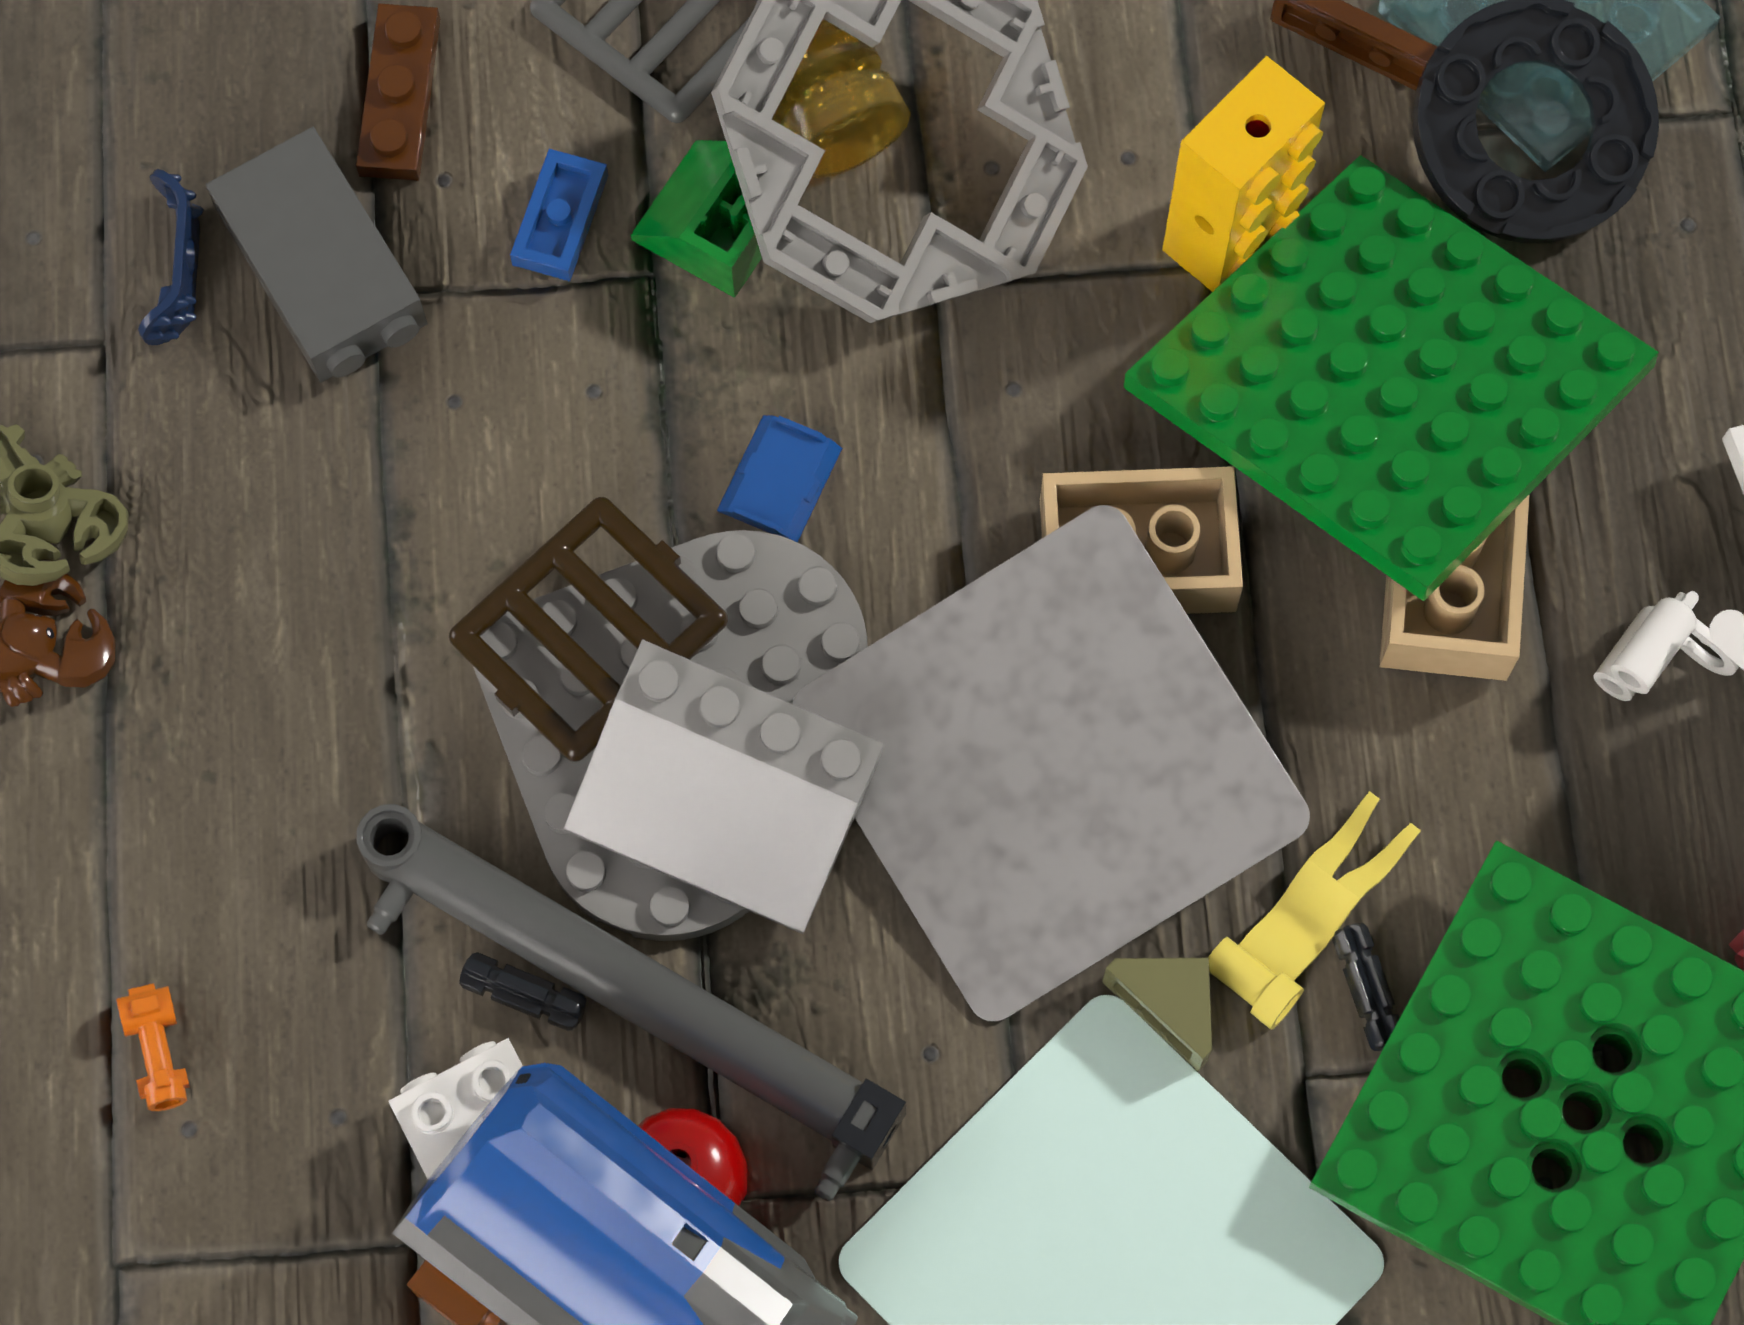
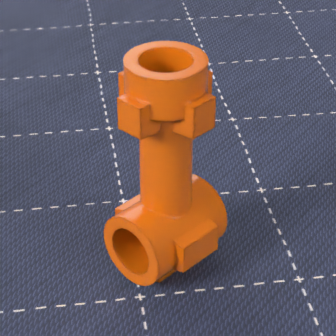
(146, 1014)

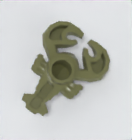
(41, 512)

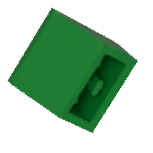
(703, 220)

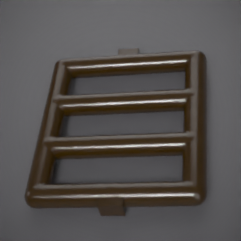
(559, 554)

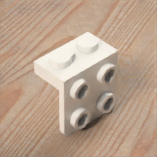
(443, 1106)

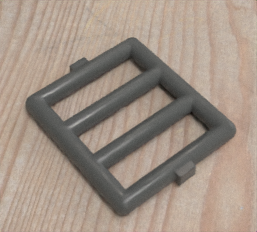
(635, 73)

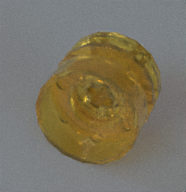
(842, 102)

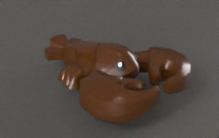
(30, 639)

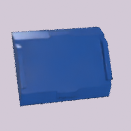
(780, 477)

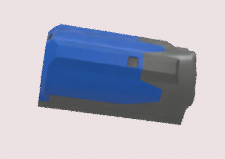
(587, 1220)

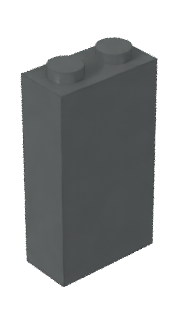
(317, 255)

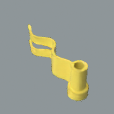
(1303, 920)

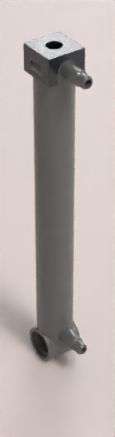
(848, 1112)

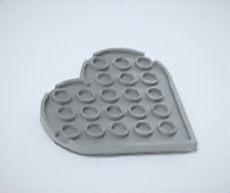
(784, 629)

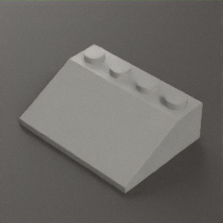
(723, 786)

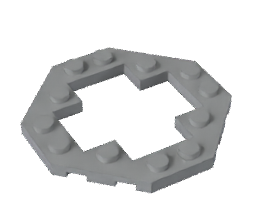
(941, 259)

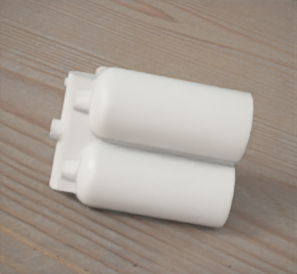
(1652, 644)

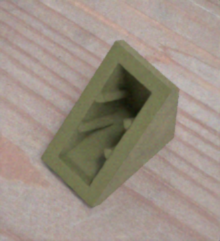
(1170, 998)

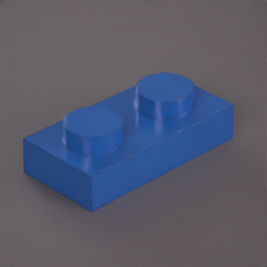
(559, 214)

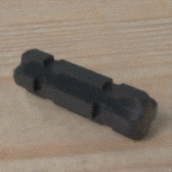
(1366, 983)
(522, 991)

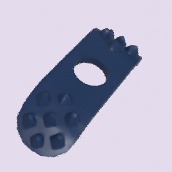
(178, 300)

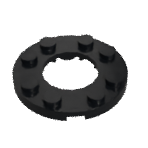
(1609, 77)

